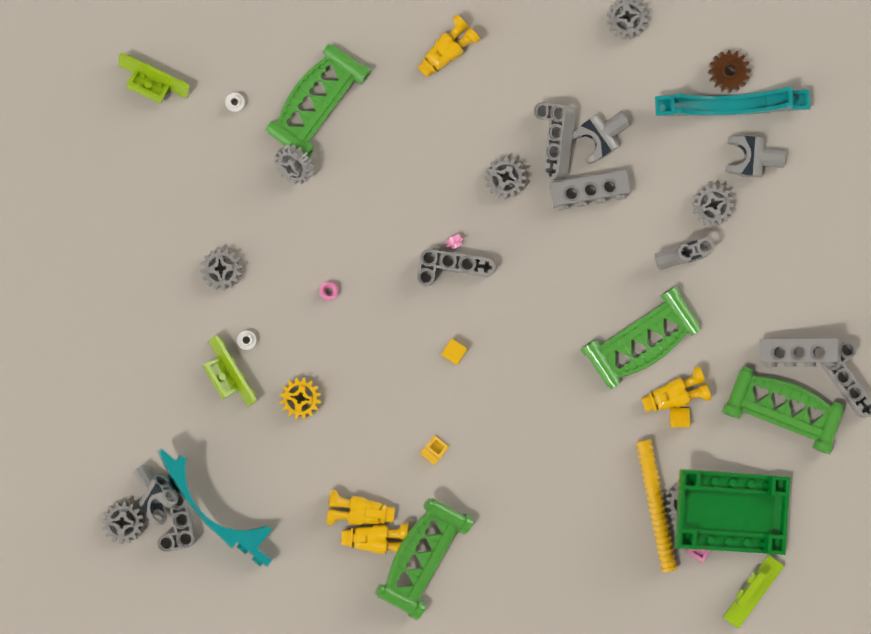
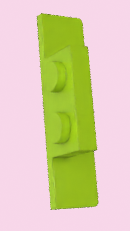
(150, 81)
(226, 375)
(754, 590)

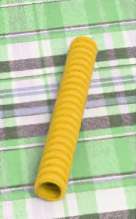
(656, 506)

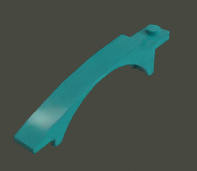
(755, 103)
(247, 540)

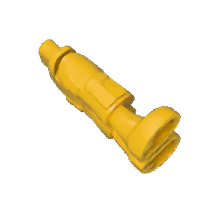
(446, 49)
(674, 393)
(361, 510)
(374, 538)

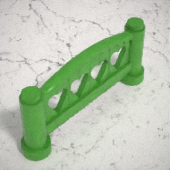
(347, 72)
(603, 355)
(743, 400)
(408, 596)

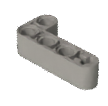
(555, 141)
(456, 267)
(850, 382)
(178, 528)

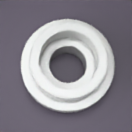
(235, 108)
(251, 344)

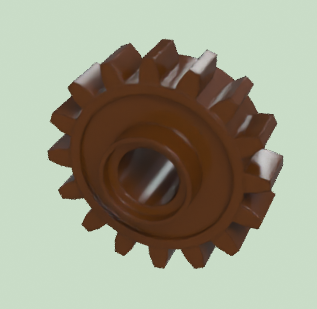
(736, 64)

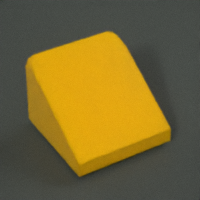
(454, 351)
(679, 417)
(434, 450)

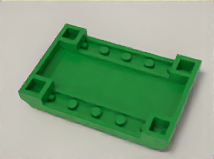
(732, 512)

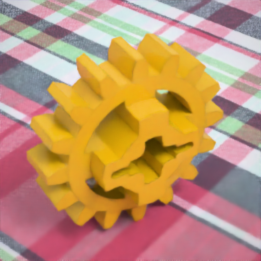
(299, 407)

